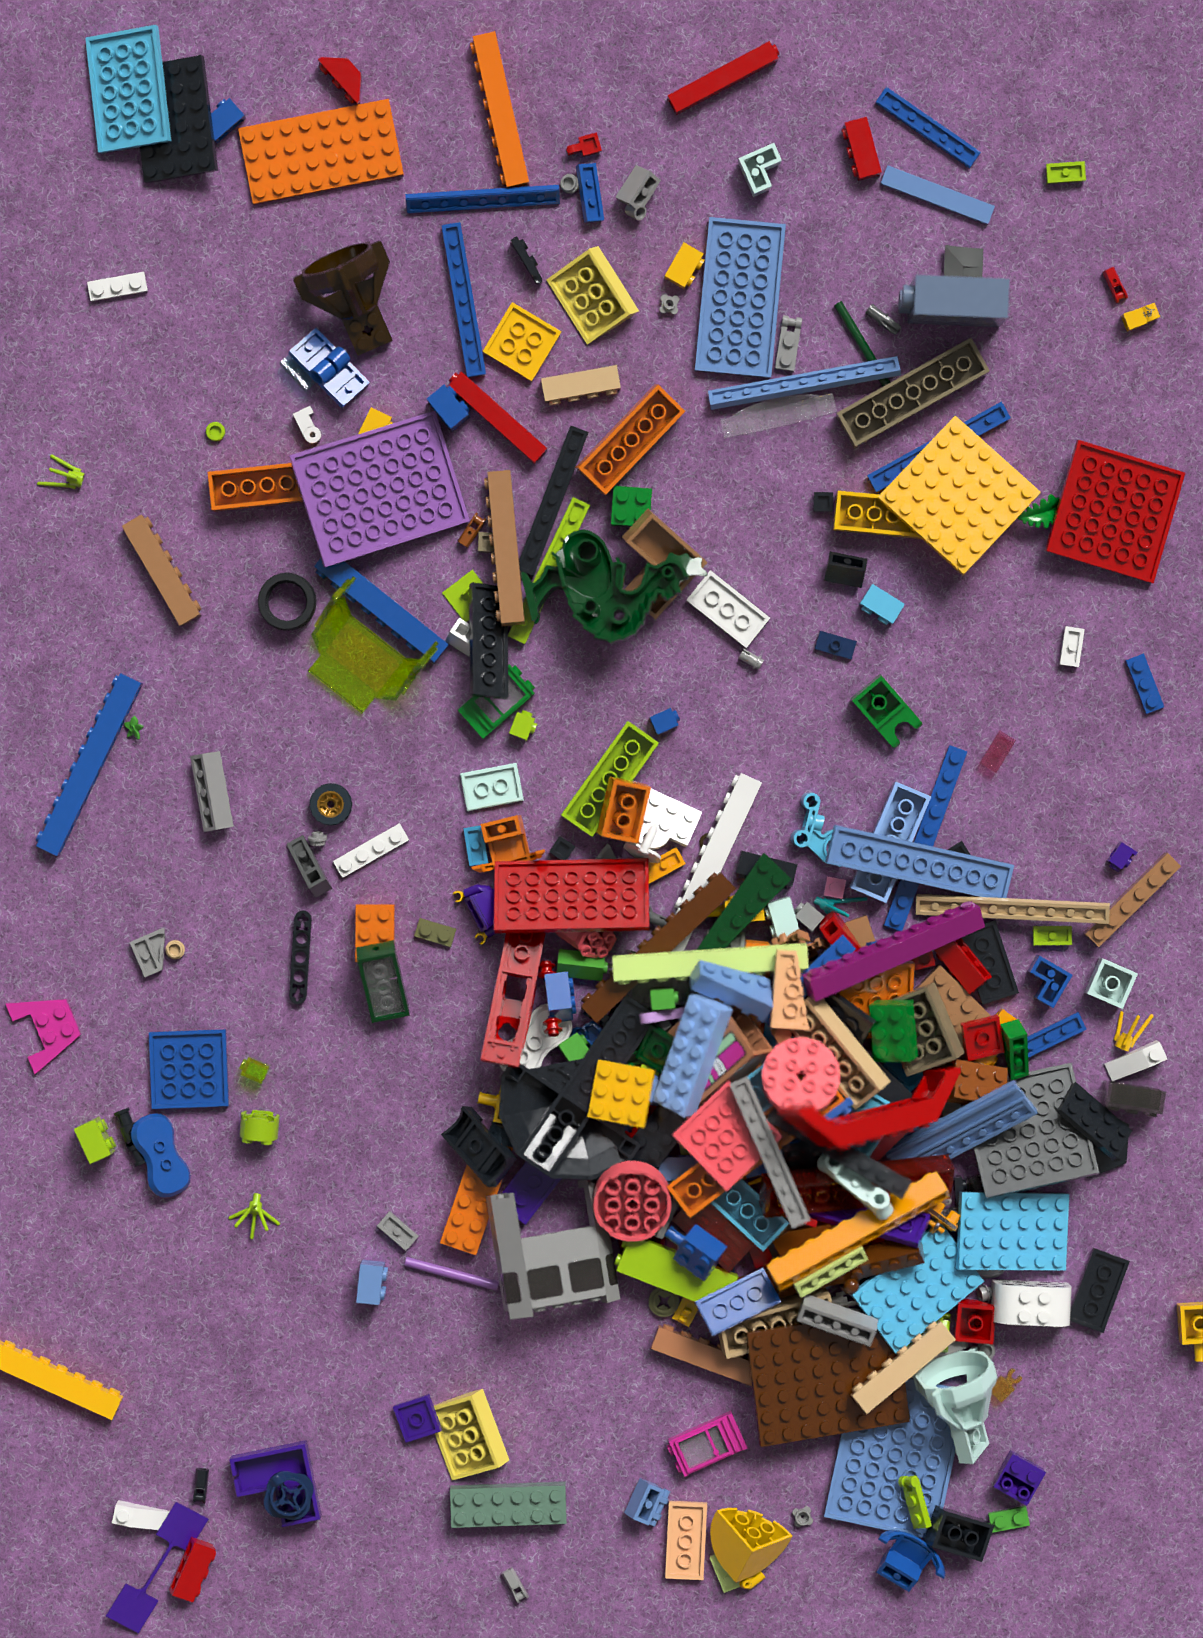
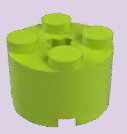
(259, 1127)

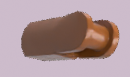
(469, 533)

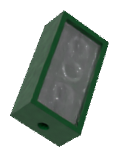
(382, 981)

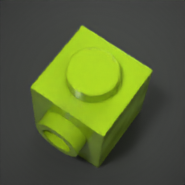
(523, 725)

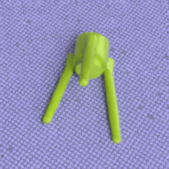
(74, 477)

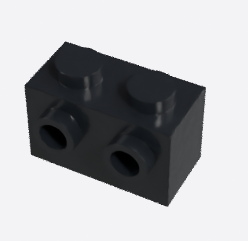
(842, 569)

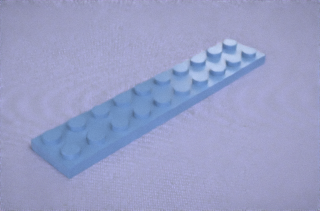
(919, 863)

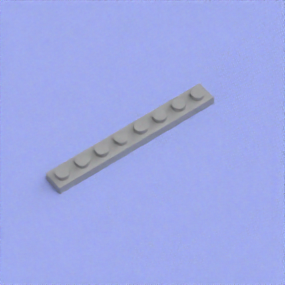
(769, 1152)

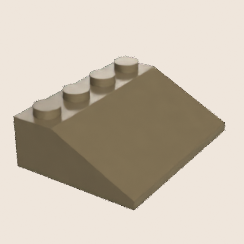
(934, 1030)

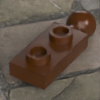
(850, 1286)

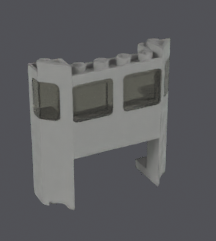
(551, 1265)

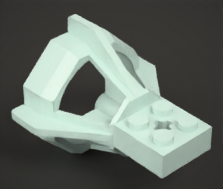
(961, 1406)

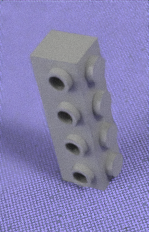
(211, 791)
(837, 1320)

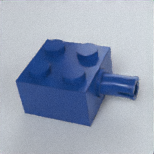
(697, 1250)

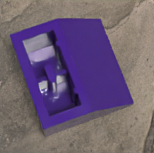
(1019, 1477)

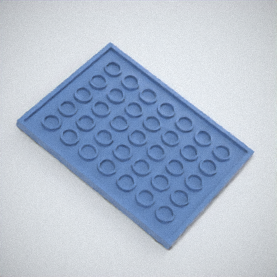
(872, 1460)

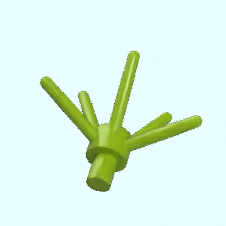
(255, 1209)

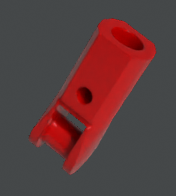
(1114, 281)

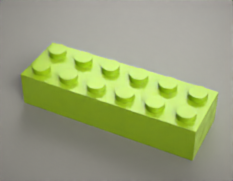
(621, 761)

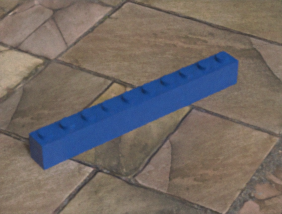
(87, 768)

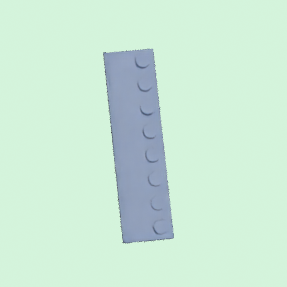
(967, 1125)

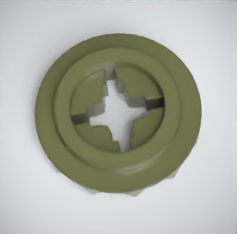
(662, 1310)

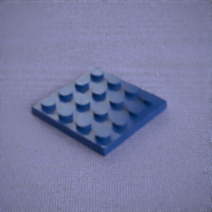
(188, 1069)

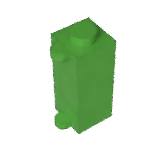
(580, 966)

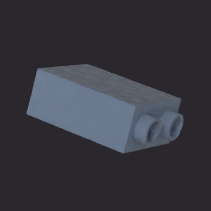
(955, 301)

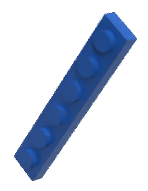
(834, 952)

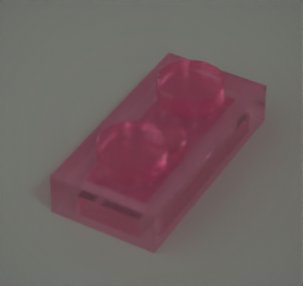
(997, 751)

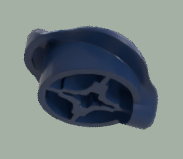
(299, 1510)

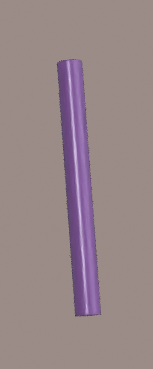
(451, 1273)

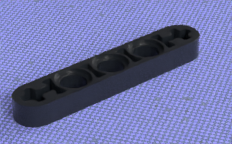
(298, 947)

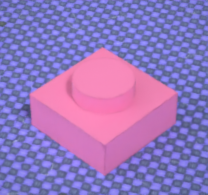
(834, 887)

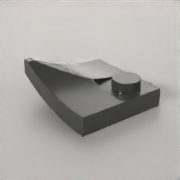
(963, 261)

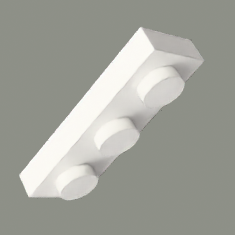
(117, 286)

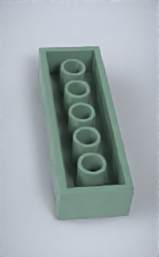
(508, 1504)

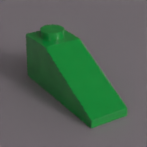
(1015, 1049)

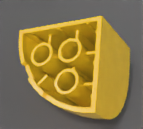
(746, 1541)

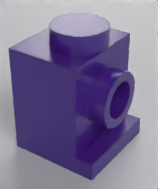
(1121, 857)

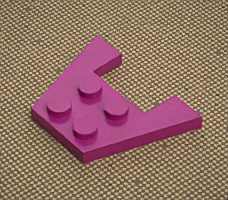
(54, 1025)

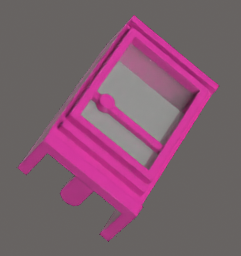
(706, 1443)

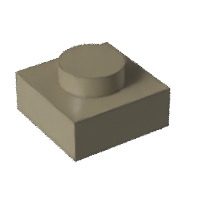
(484, 543)

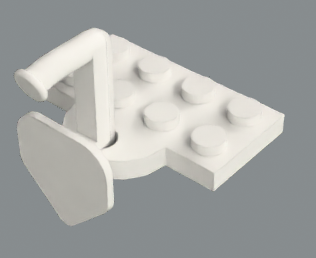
(663, 821)

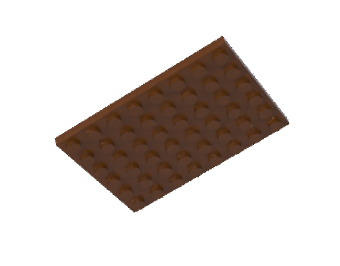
(806, 1382)

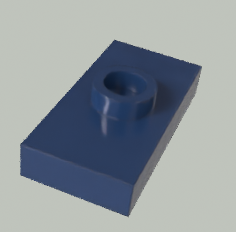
(835, 645)

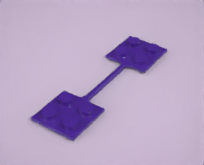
(135, 1605)

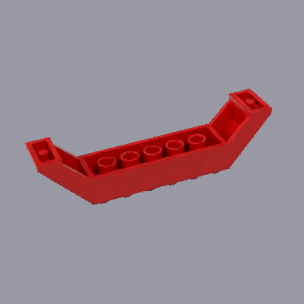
(876, 1122)

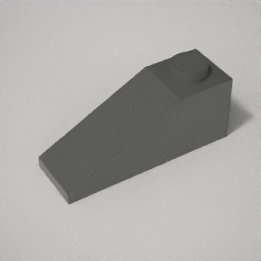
(309, 866)

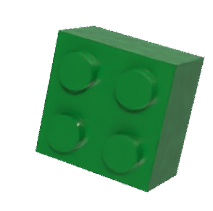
(629, 505)

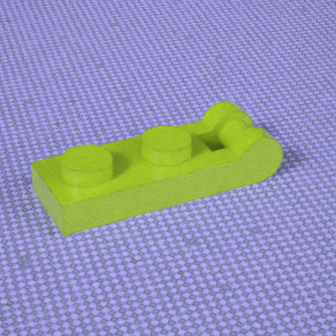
(915, 1501)

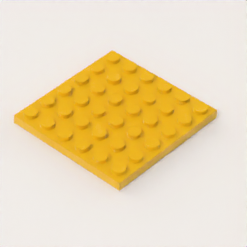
(959, 495)

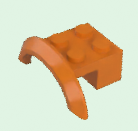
(506, 842)

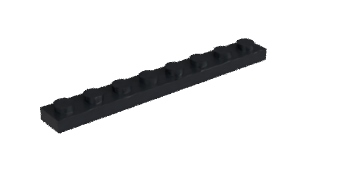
(552, 500)
(851, 1159)

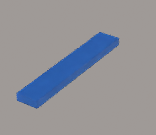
(927, 127)

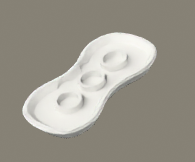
(537, 1042)

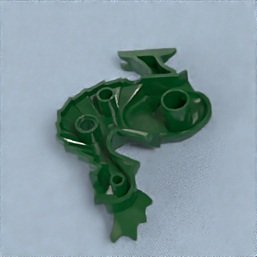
(596, 586)

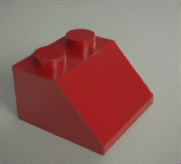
(974, 1322)

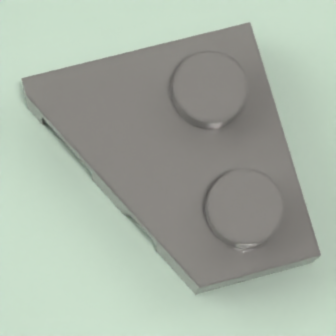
(150, 951)

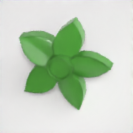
(133, 727)

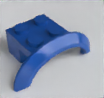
(906, 1559)

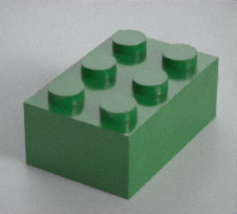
(893, 1031)

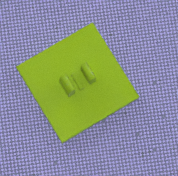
(459, 594)

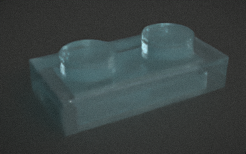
(297, 373)

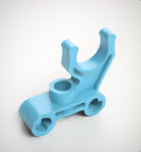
(812, 828)

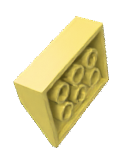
(592, 294)
(469, 1435)

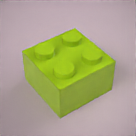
(95, 1139)

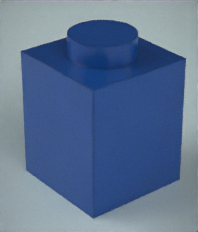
(665, 720)

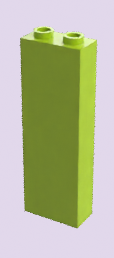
(656, 1266)

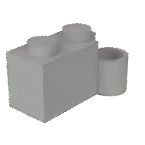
(637, 191)

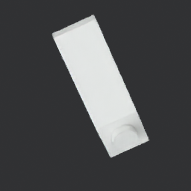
(1136, 1060)
(138, 1515)

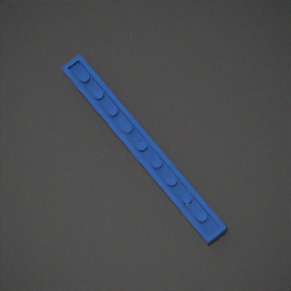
(927, 831)

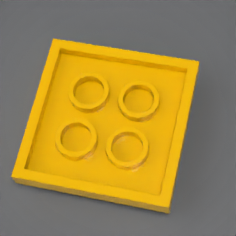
(522, 341)
(621, 1093)

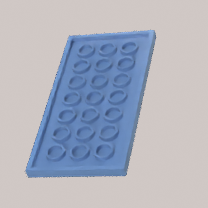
(740, 297)

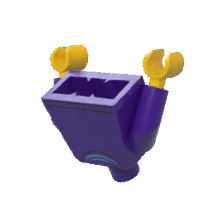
(481, 905)

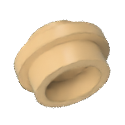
(175, 949)

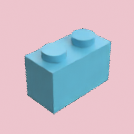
(881, 604)

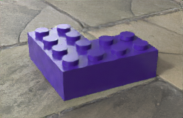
(260, 1465)

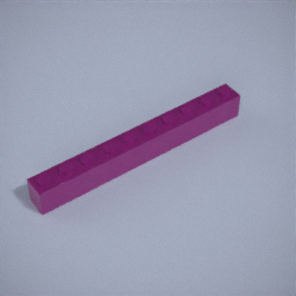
(893, 950)

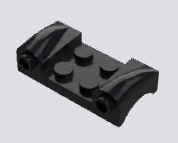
(479, 1147)

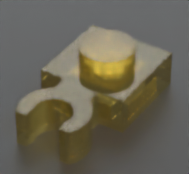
(1003, 1385)

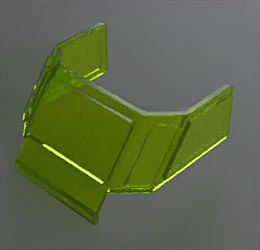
(358, 661)

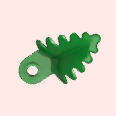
(1041, 514)

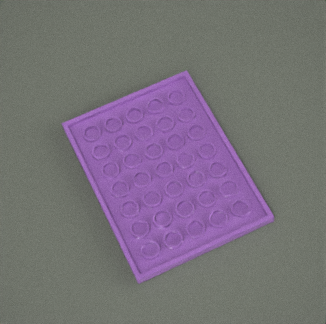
(379, 488)

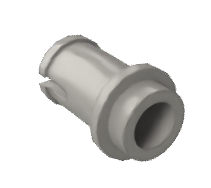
(751, 659)

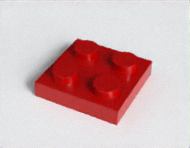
(982, 1037)

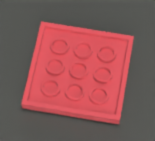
(721, 1138)

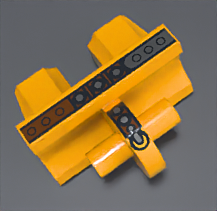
(948, 1222)

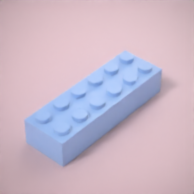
(898, 820)
(692, 1054)

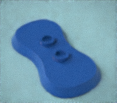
(165, 1168)

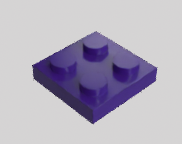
(417, 1418)

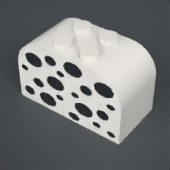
(1031, 1303)

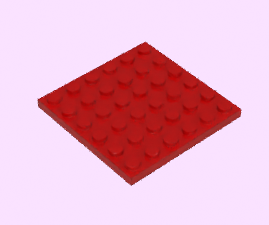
(1115, 511)

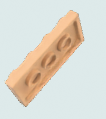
(686, 1540)

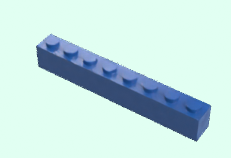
(382, 606)

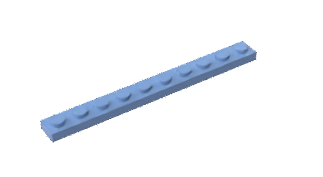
(804, 383)

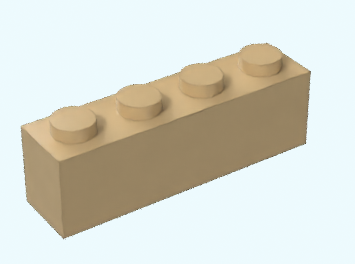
(580, 384)

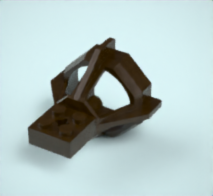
(352, 297)

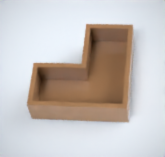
(654, 542)
(958, 1003)

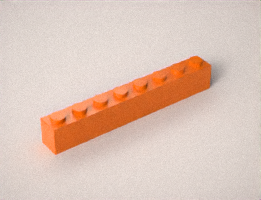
(500, 109)

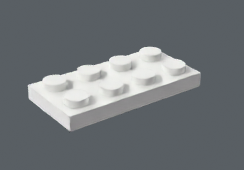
(728, 609)

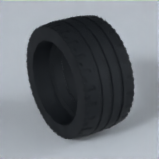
(273, 582)

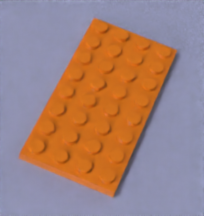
(320, 151)

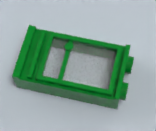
(488, 713)

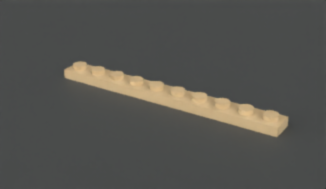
(1018, 908)

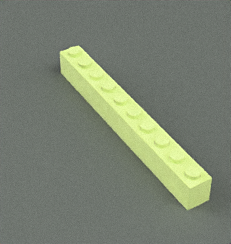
(681, 963)

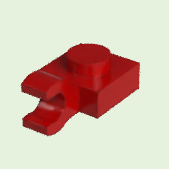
(587, 145)

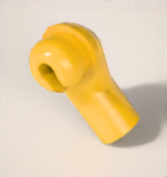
(752, 1581)

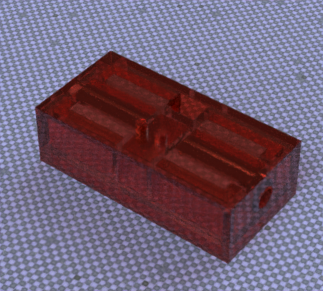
(722, 1229)

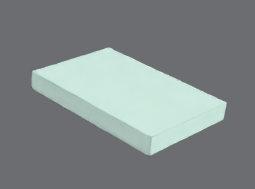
(491, 787)

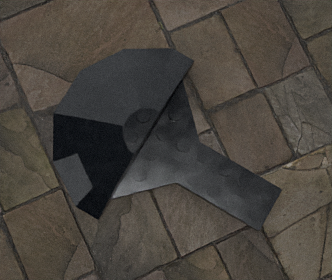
(550, 1104)

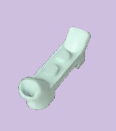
(870, 1195)

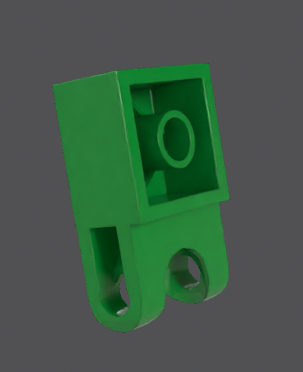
(888, 714)

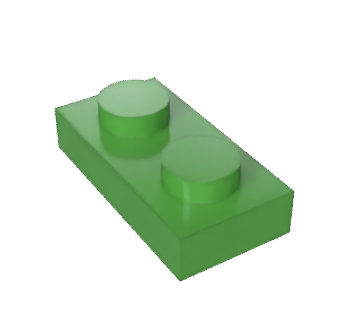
(1009, 1518)

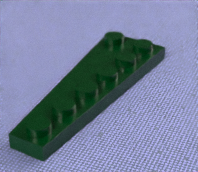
(754, 893)

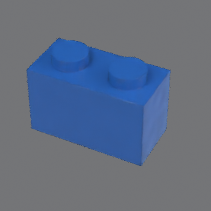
(225, 119)

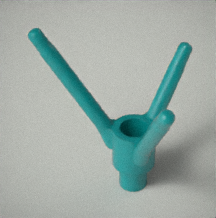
(828, 905)

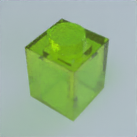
(254, 1069)

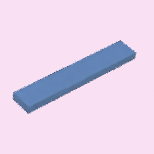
(937, 195)

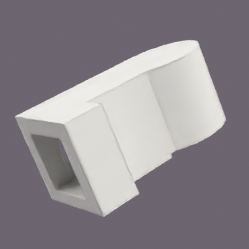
(309, 431)

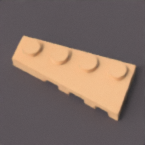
(787, 993)

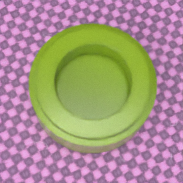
(215, 431)

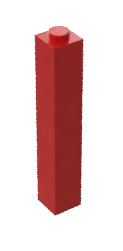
(723, 77)
(497, 417)

